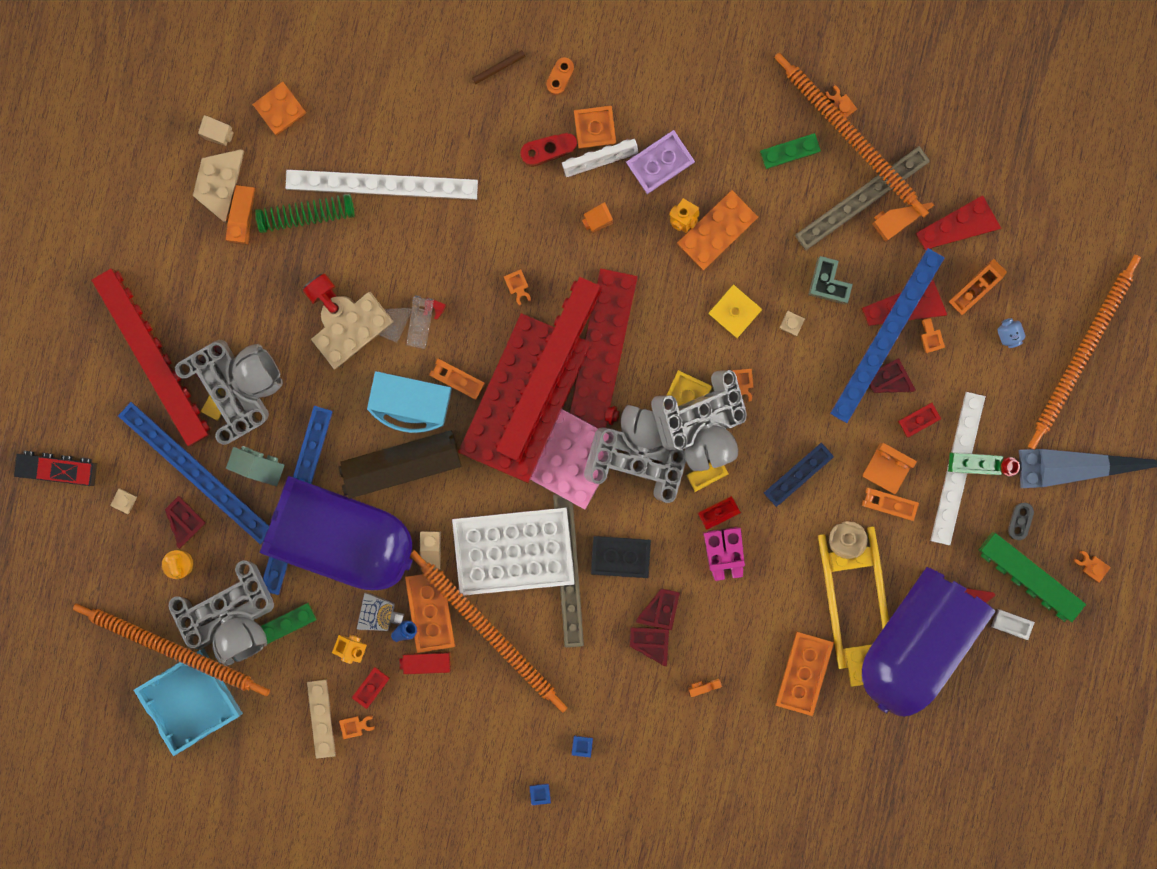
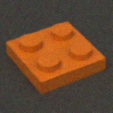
(279, 108)
(595, 127)

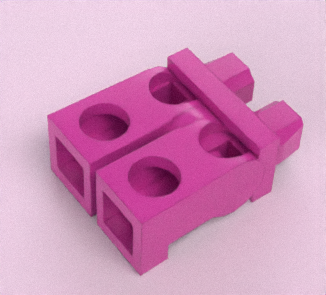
(725, 558)

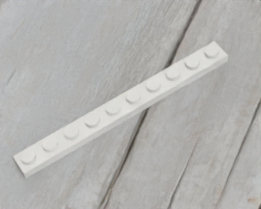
(381, 184)

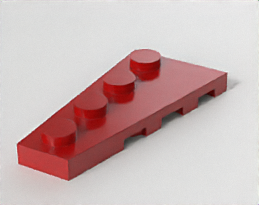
(963, 223)
(928, 306)

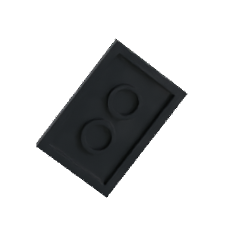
(620, 557)

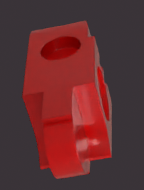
(564, 144)

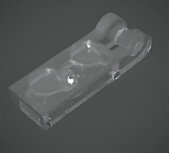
(419, 322)

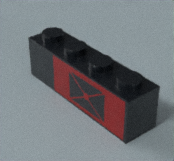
(55, 469)

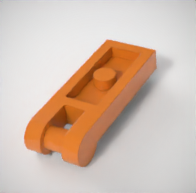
(457, 379)
(891, 504)

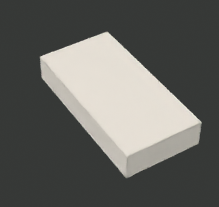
(1012, 624)

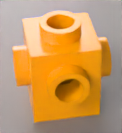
(684, 216)
(353, 649)

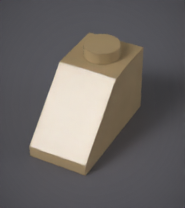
(215, 131)
(431, 547)

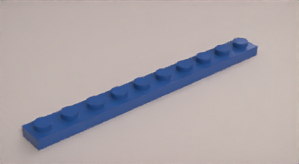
(887, 335)
(194, 472)
(305, 472)

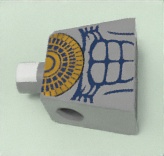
(377, 613)

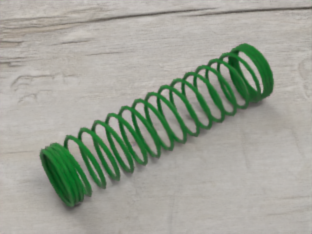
(349, 209)

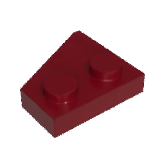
(892, 379)
(183, 521)
(660, 610)
(651, 643)

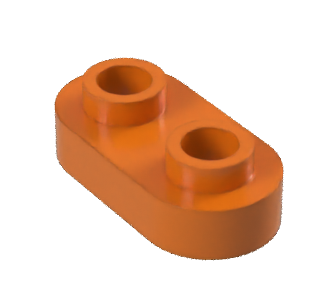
(560, 75)

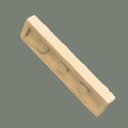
(321, 718)

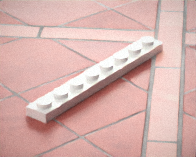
(954, 481)

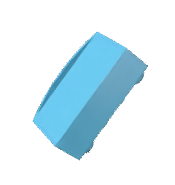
(408, 401)

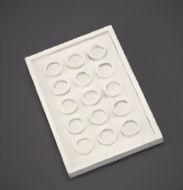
(513, 551)

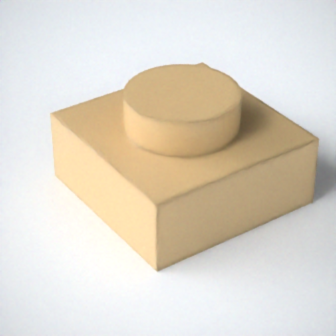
(792, 323)
(123, 501)

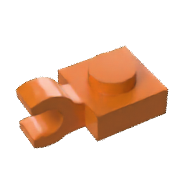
(932, 339)

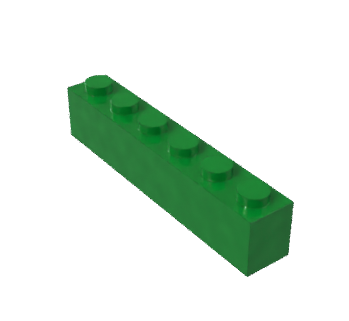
(1032, 577)

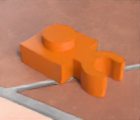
(842, 103)
(517, 283)
(745, 381)
(1093, 567)
(700, 688)
(353, 726)

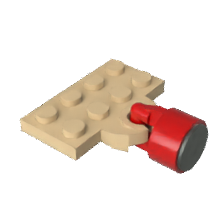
(346, 323)

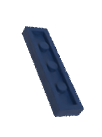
(798, 474)

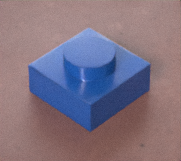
(582, 746)
(540, 794)

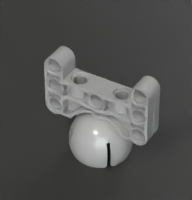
(244, 380)
(707, 433)
(637, 435)
(234, 628)

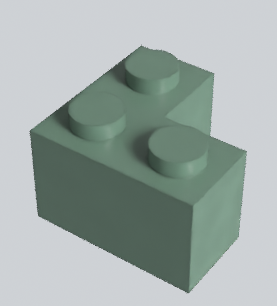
(825, 286)
(255, 466)

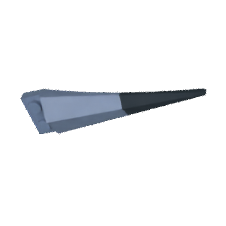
(1057, 467)

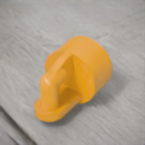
(177, 564)

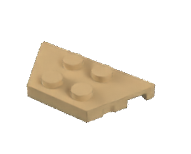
(217, 182)

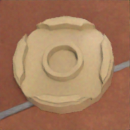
(848, 540)

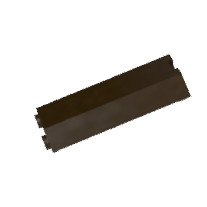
(399, 464)

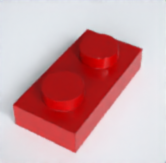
(919, 420)
(719, 513)
(370, 687)

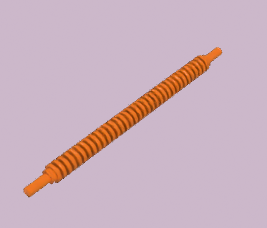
(838, 120)
(1091, 340)
(171, 649)
(526, 670)

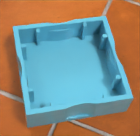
(187, 705)

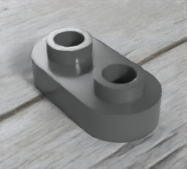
(1020, 521)

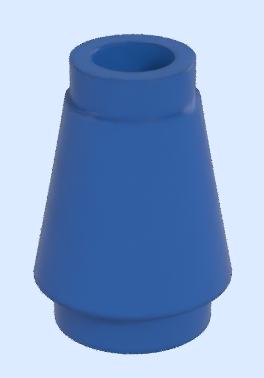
(404, 631)

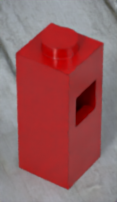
(425, 663)

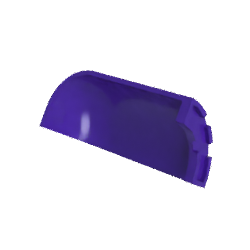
(337, 537)
(922, 644)

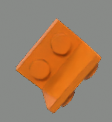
(888, 468)

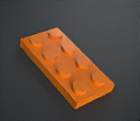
(717, 230)
(430, 614)
(804, 673)

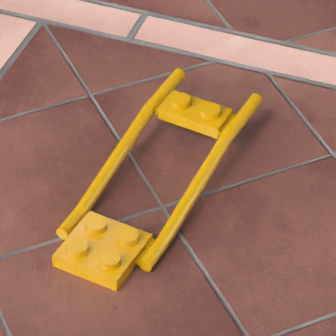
(852, 657)

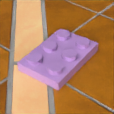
(660, 162)

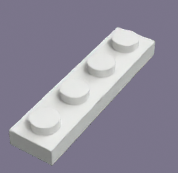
(599, 158)

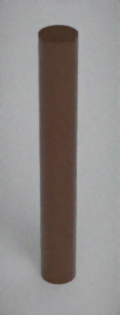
(498, 67)

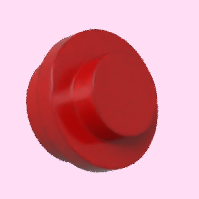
(612, 415)
(1010, 466)

